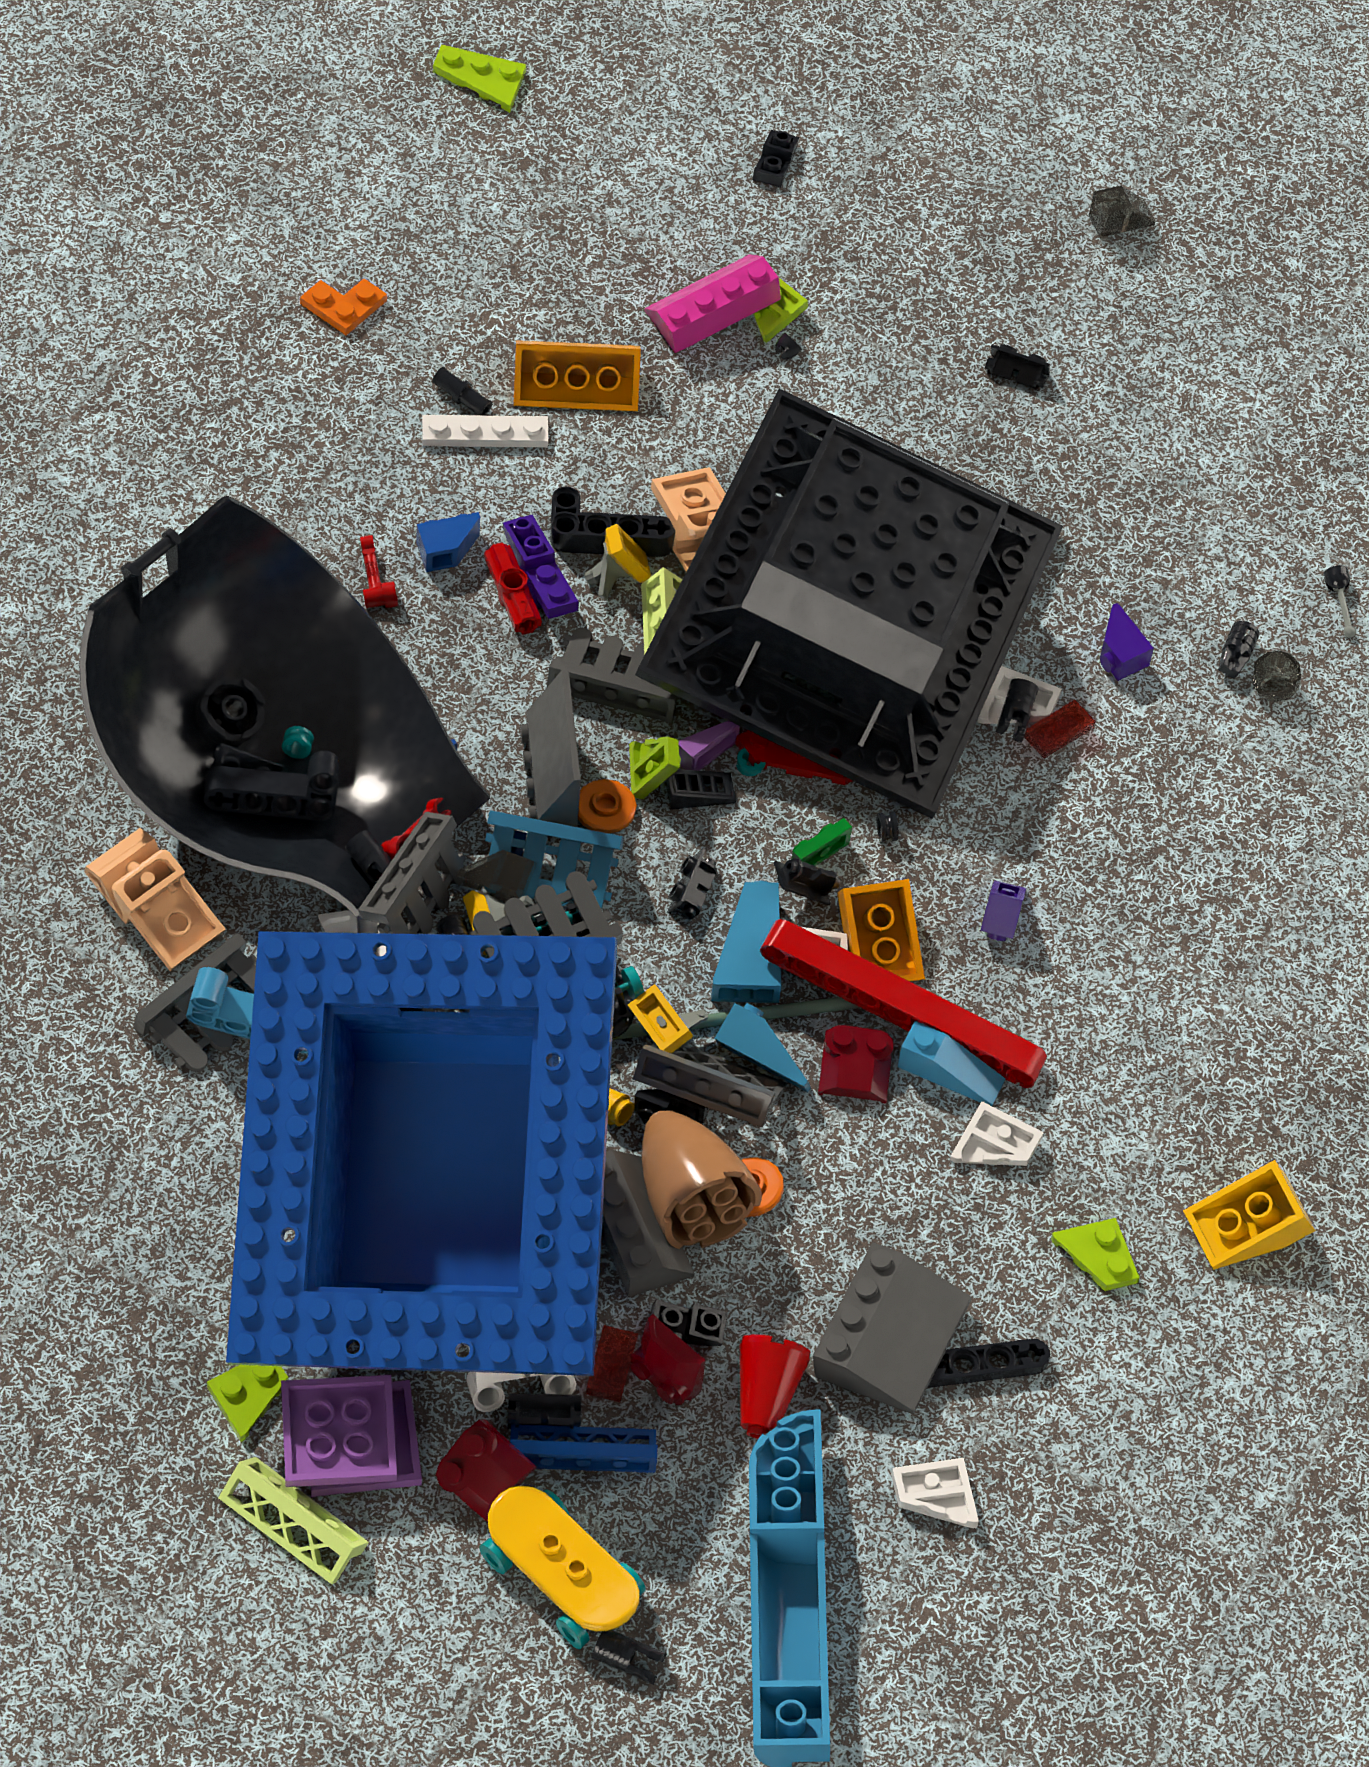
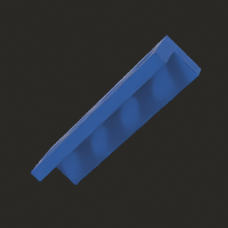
(587, 1454)

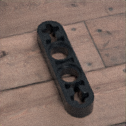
(983, 1370)

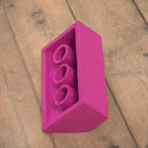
(715, 302)

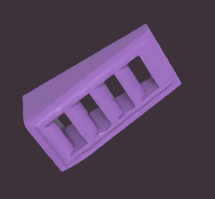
(705, 746)

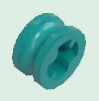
(292, 737)
(742, 766)

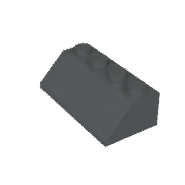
(632, 1232)

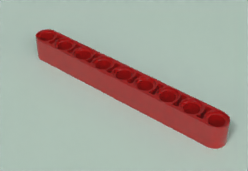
(899, 1000)

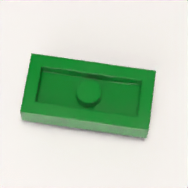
(825, 844)

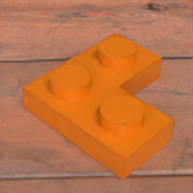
(346, 310)

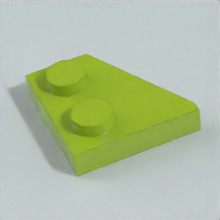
(781, 313)
(652, 764)
(1100, 1252)
(246, 1394)

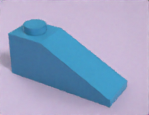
(753, 1039)
(948, 1064)

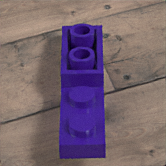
(537, 560)

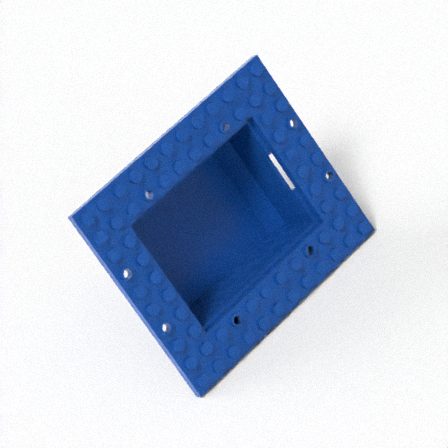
(424, 1155)

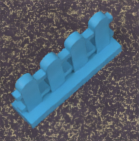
(567, 853)

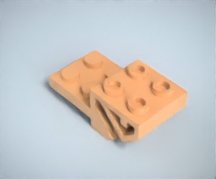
(690, 504)
(154, 895)

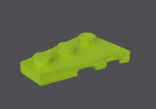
(484, 74)

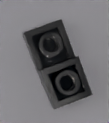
(776, 158)
(654, 1100)
(694, 1325)

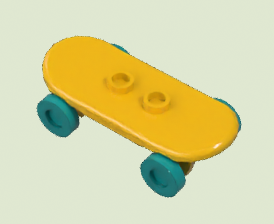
(562, 1561)

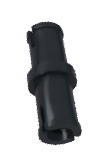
(462, 392)

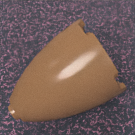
(695, 1181)

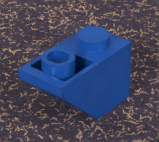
(447, 540)

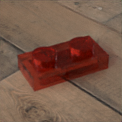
(1059, 729)
(612, 1363)

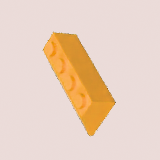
(577, 375)

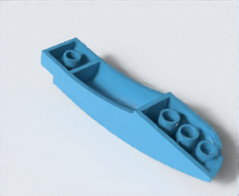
(789, 1594)

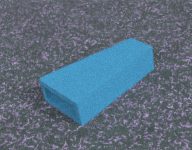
(742, 969)

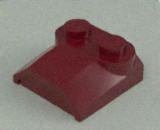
(856, 1063)
(668, 1363)
(482, 1467)

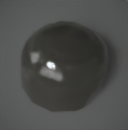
(1276, 676)

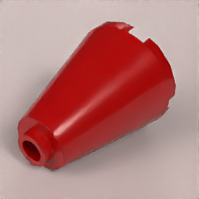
(768, 1380)

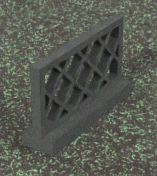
(710, 1082)

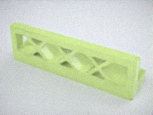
(656, 597)
(300, 1508)

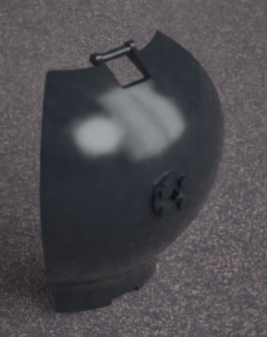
(277, 645)

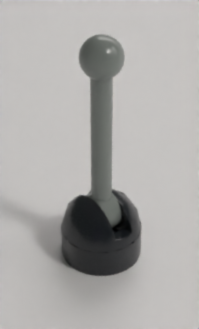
(1337, 580)

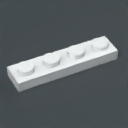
(484, 431)

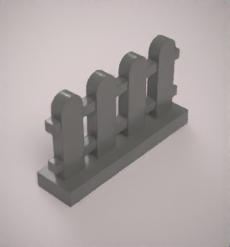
(603, 684)
(413, 868)
(551, 908)
(166, 1030)

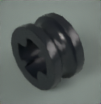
(887, 826)

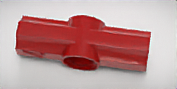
(512, 588)

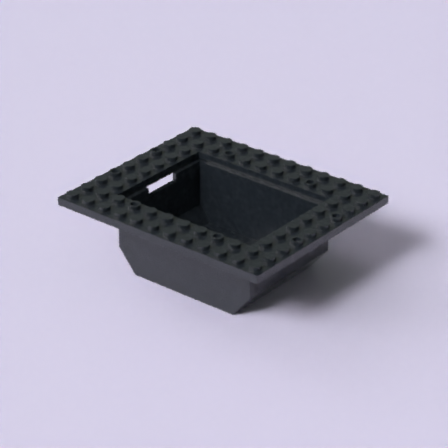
(858, 589)

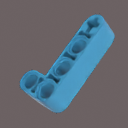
(220, 1007)

